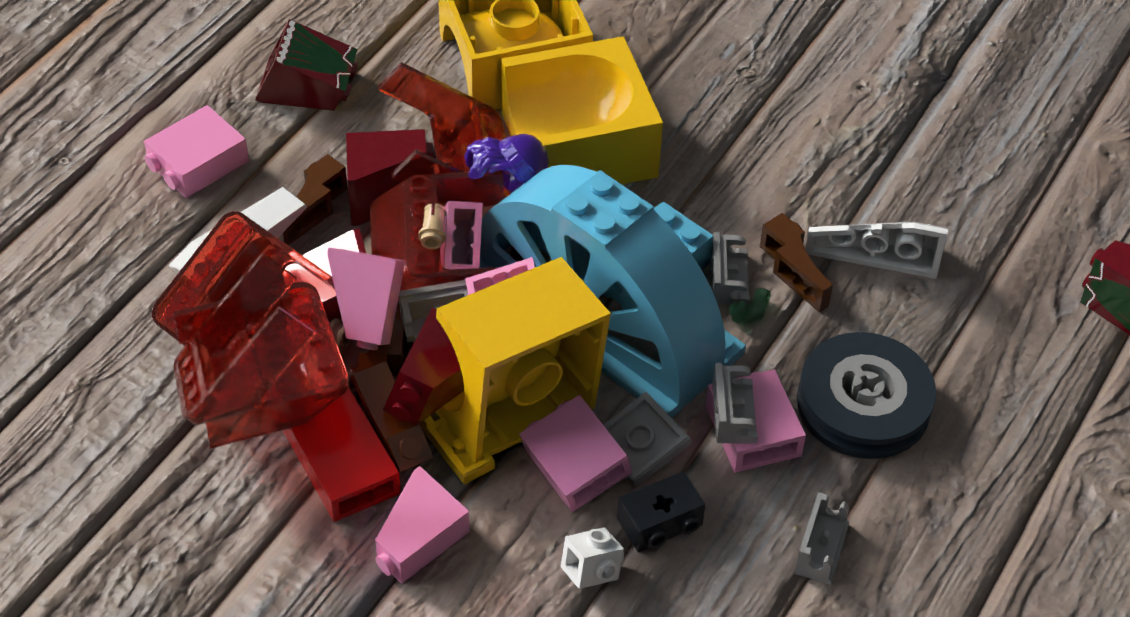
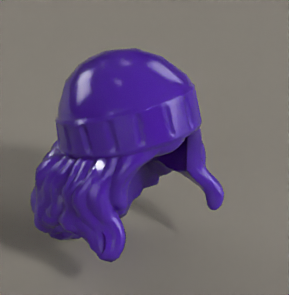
(517, 156)

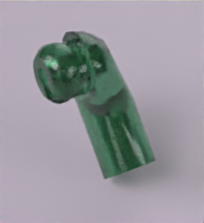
(746, 314)

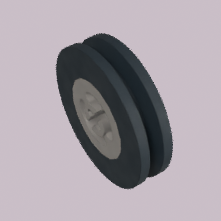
(865, 420)

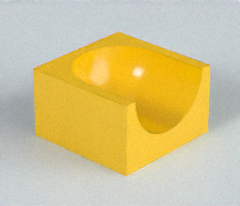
(506, 29)
(585, 108)
(522, 354)

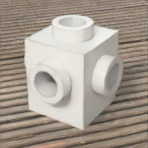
(592, 557)

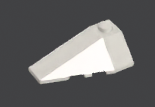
(272, 213)
(891, 246)

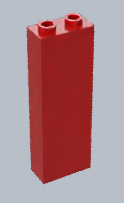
(344, 458)

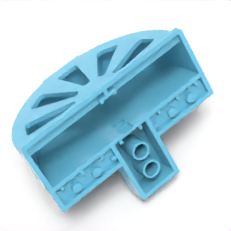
(637, 257)

